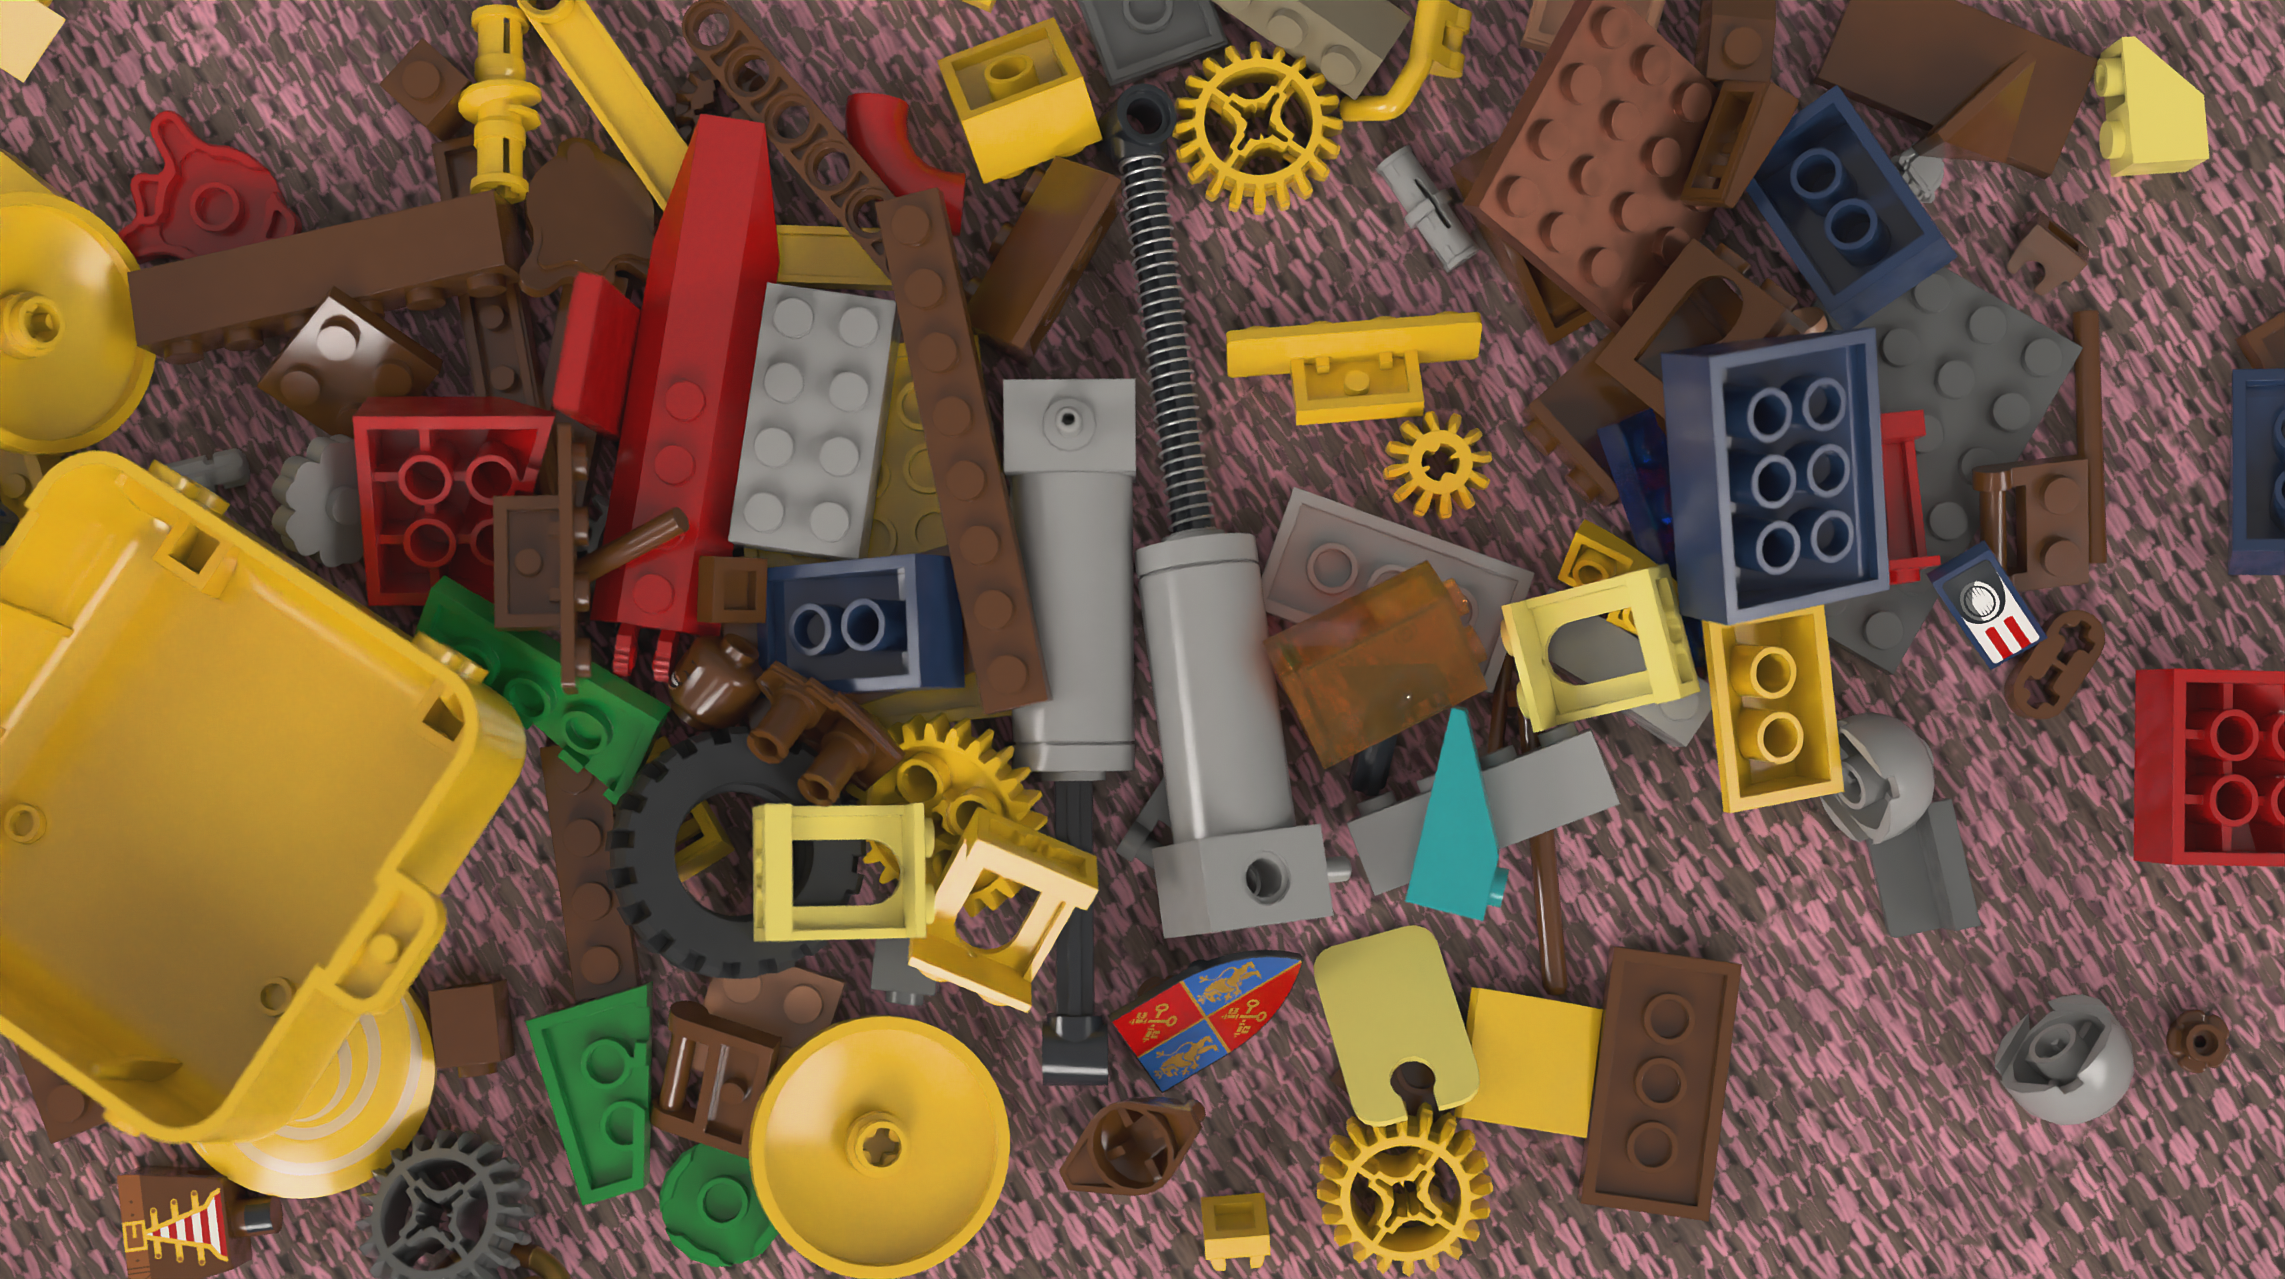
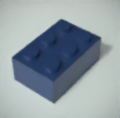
(1846, 212)

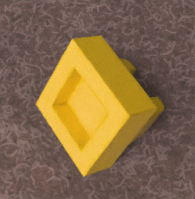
(1235, 1229)

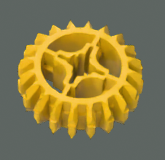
(1279, 144)
(1442, 1219)

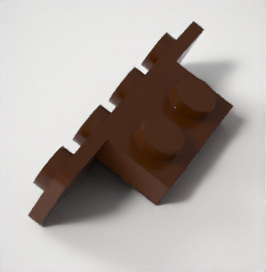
(538, 561)

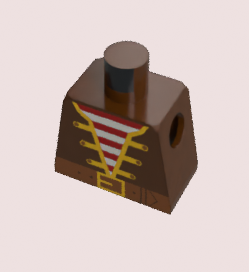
(189, 1222)

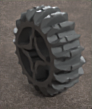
(492, 1188)

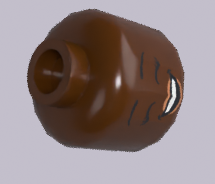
(715, 682)

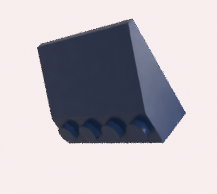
(1776, 473)

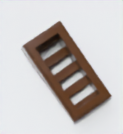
(1740, 132)

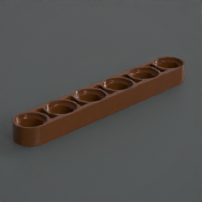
(770, 102)

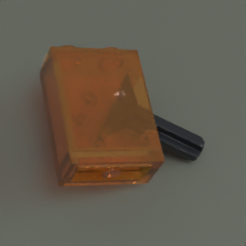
(1378, 669)

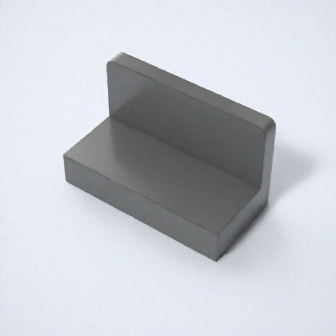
(1924, 875)

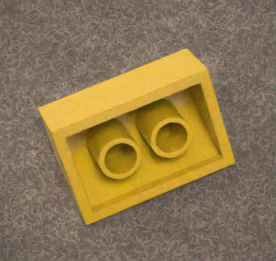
(1773, 709)

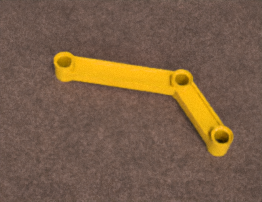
(808, 254)

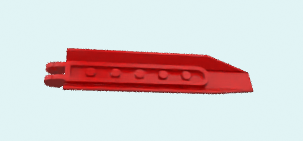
(691, 384)

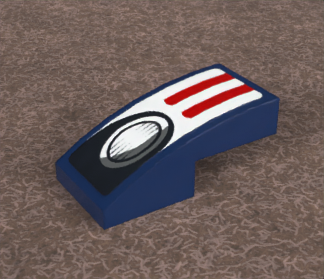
(1987, 605)

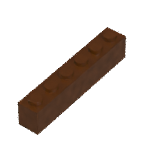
(274, 285)

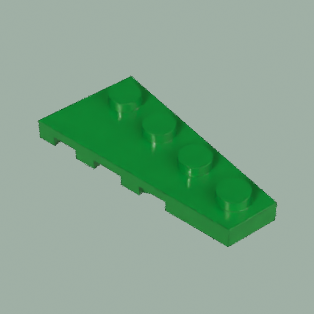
(601, 728)

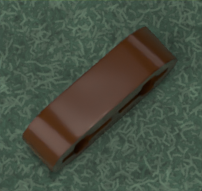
(2066, 674)

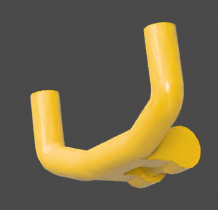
(1433, 50)

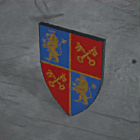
(1205, 1012)

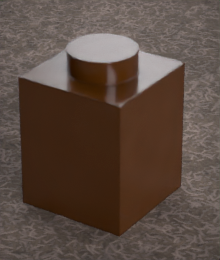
(428, 89)
(471, 1027)

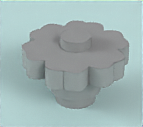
(321, 502)

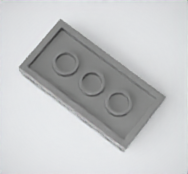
(1339, 551)

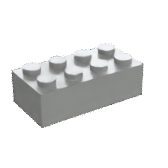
(816, 423)

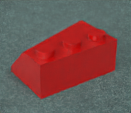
(431, 486)

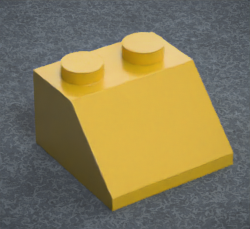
(1020, 100)

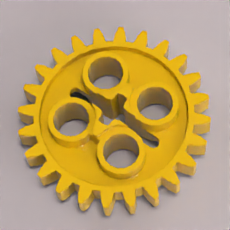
(964, 776)

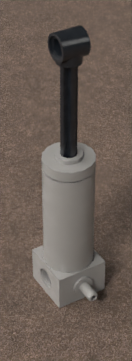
(1073, 518)

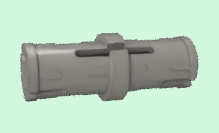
(1427, 208)

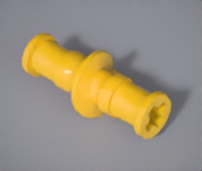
(500, 102)

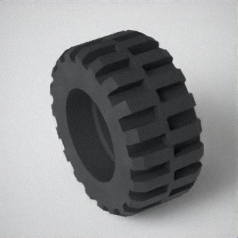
(646, 871)

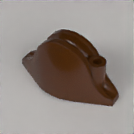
(1133, 1146)

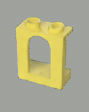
(1661, 633)
(896, 826)

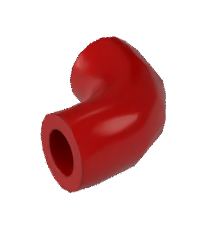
(879, 132)

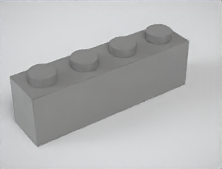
(1525, 794)

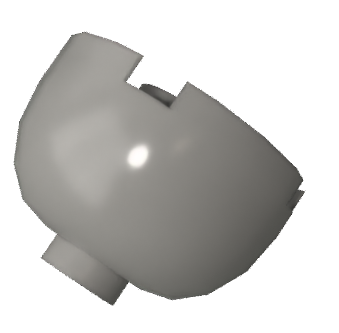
(1884, 778)
(2069, 1063)

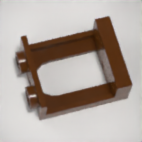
(1763, 315)

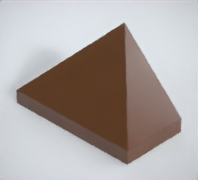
(1985, 119)

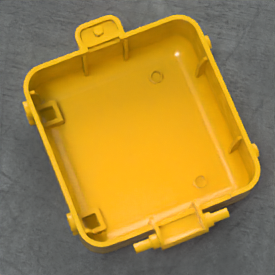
(216, 803)

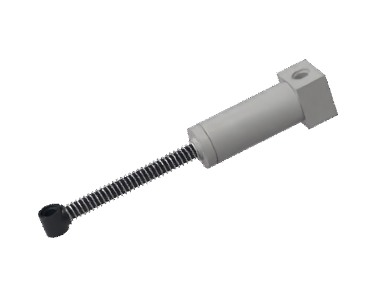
(1204, 621)

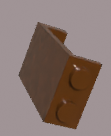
(1588, 397)

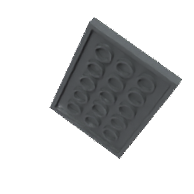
(1983, 389)

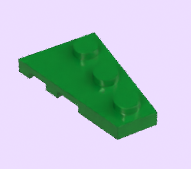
(600, 1087)

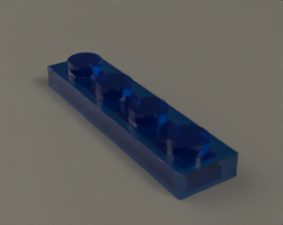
(1640, 469)

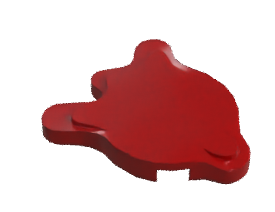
(203, 198)

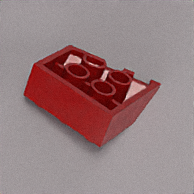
(2209, 767)

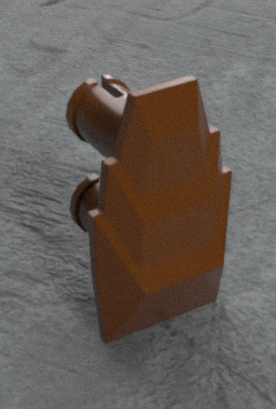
(845, 735)

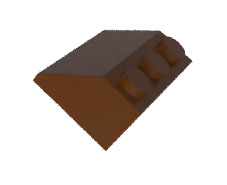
(1042, 256)

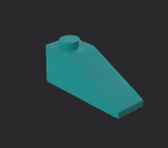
(1458, 840)

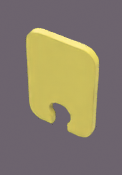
(1389, 1007)

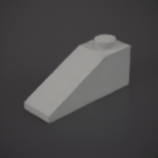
(1599, 650)

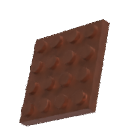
(1600, 161)

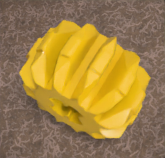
(1448, 484)

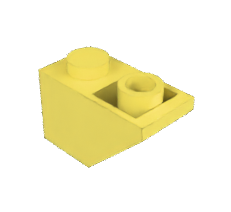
(2151, 113)

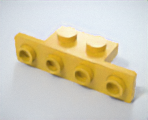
(1354, 366)

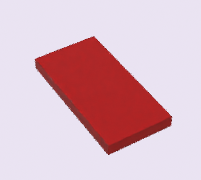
(597, 356)

